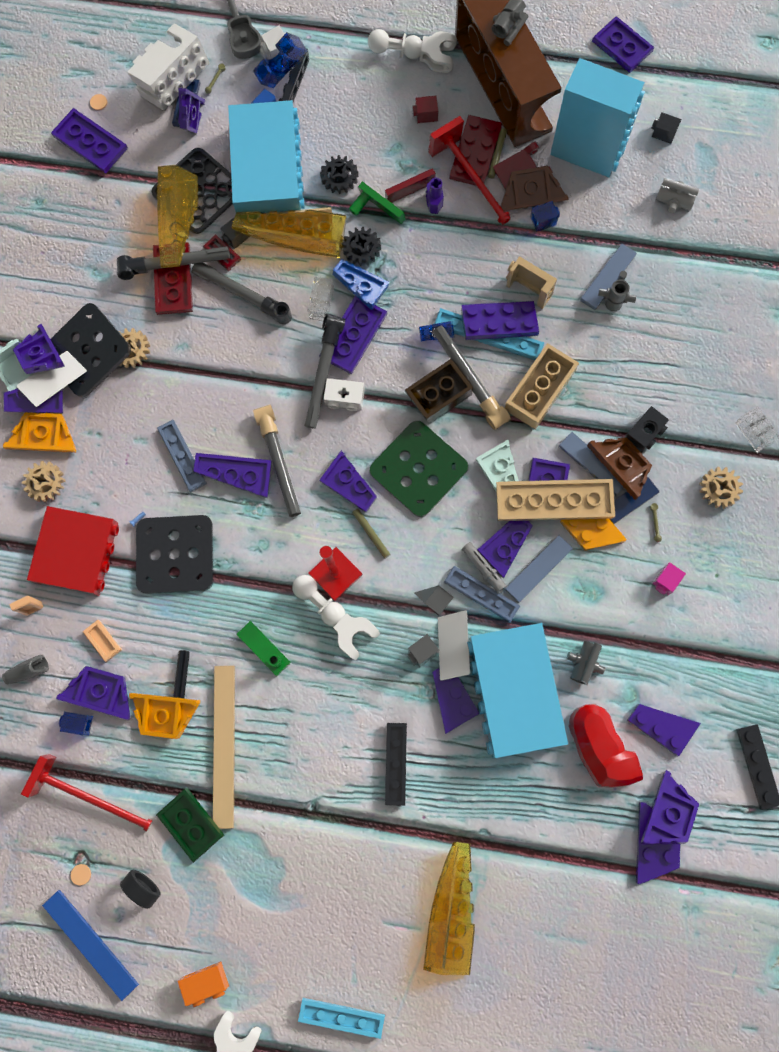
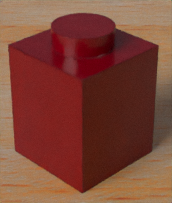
(426, 109)

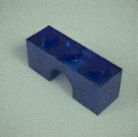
(271, 71)

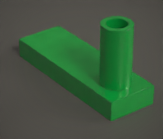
(368, 194)
(263, 648)

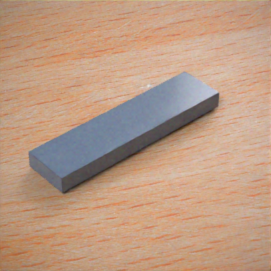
(608, 275)
(181, 455)
(585, 457)
(538, 569)
(482, 594)

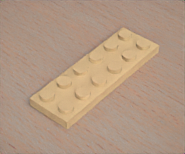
(555, 500)

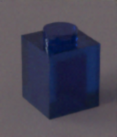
(544, 216)
(75, 723)

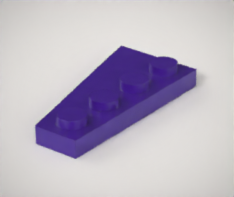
(240, 472)

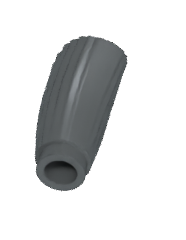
(26, 670)

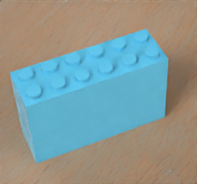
(596, 117)
(265, 157)
(516, 691)

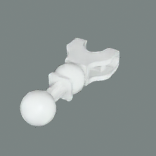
(413, 47)
(334, 615)
(228, 1042)

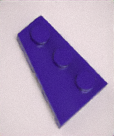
(17, 402)
(505, 545)
(454, 702)

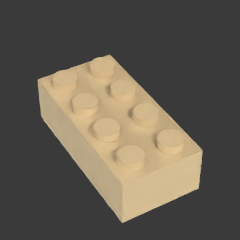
(541, 386)

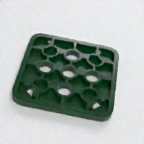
(420, 488)

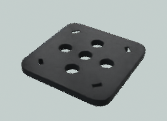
(203, 165)
(104, 349)
(189, 567)

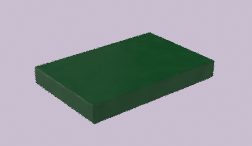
(190, 825)

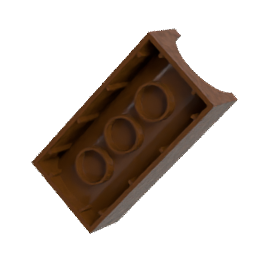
(512, 76)

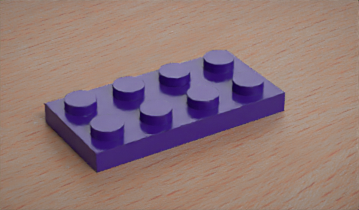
(89, 140)
(499, 320)
(358, 332)

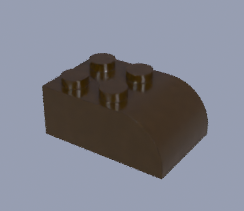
(440, 391)

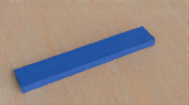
(90, 945)

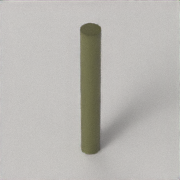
(497, 153)
(371, 533)

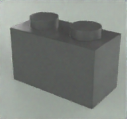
(422, 651)

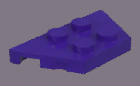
(189, 110)
(38, 353)
(99, 692)
(671, 814)
(653, 859)

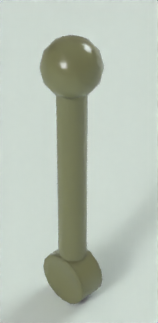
(208, 90)
(654, 507)

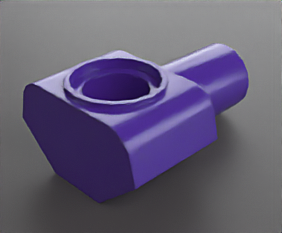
(434, 195)

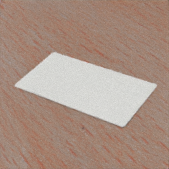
(47, 383)
(453, 645)

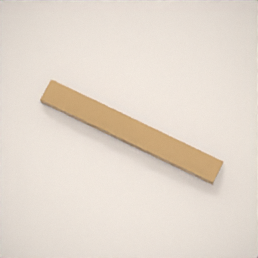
(224, 746)

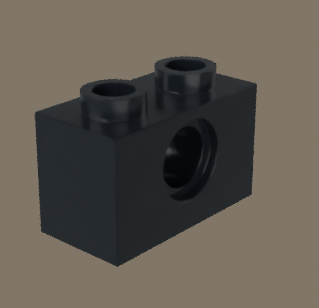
(651, 419)

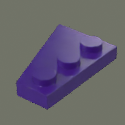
(348, 483)
(665, 728)

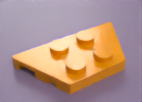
(41, 433)
(593, 532)
(162, 714)

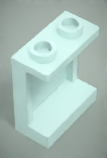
(10, 368)

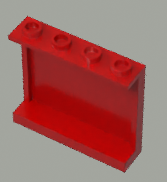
(73, 550)

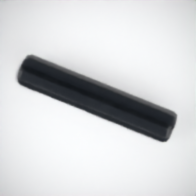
(181, 674)

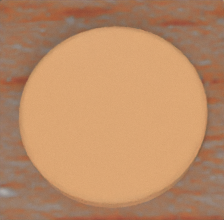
(98, 102)
(80, 874)

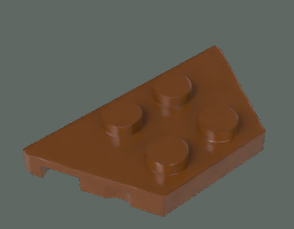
(531, 188)
(623, 462)

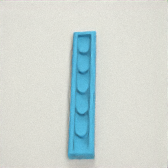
(521, 346)

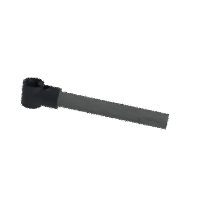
(129, 266)
(266, 304)
(332, 328)

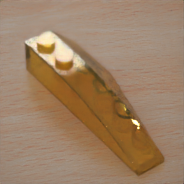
(176, 207)
(302, 231)
(450, 926)

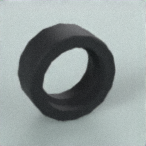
(140, 889)

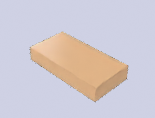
(26, 605)
(102, 640)

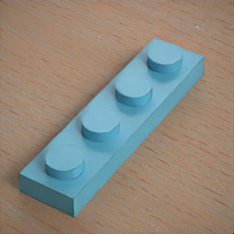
(341, 1018)

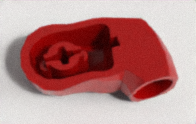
(602, 748)

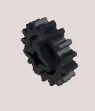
(339, 172)
(355, 251)

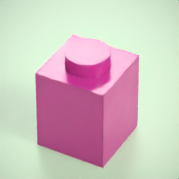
(668, 579)

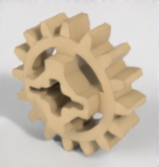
(136, 354)
(42, 473)
(712, 482)

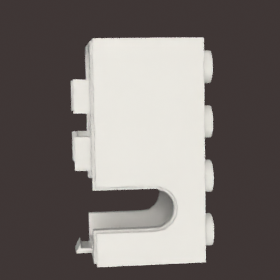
(167, 69)

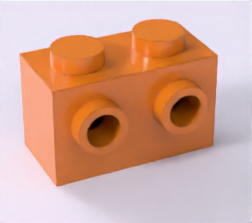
(203, 984)

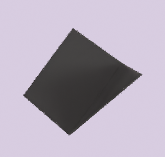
(435, 598)

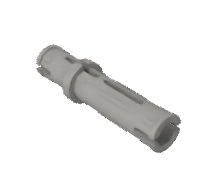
(486, 570)

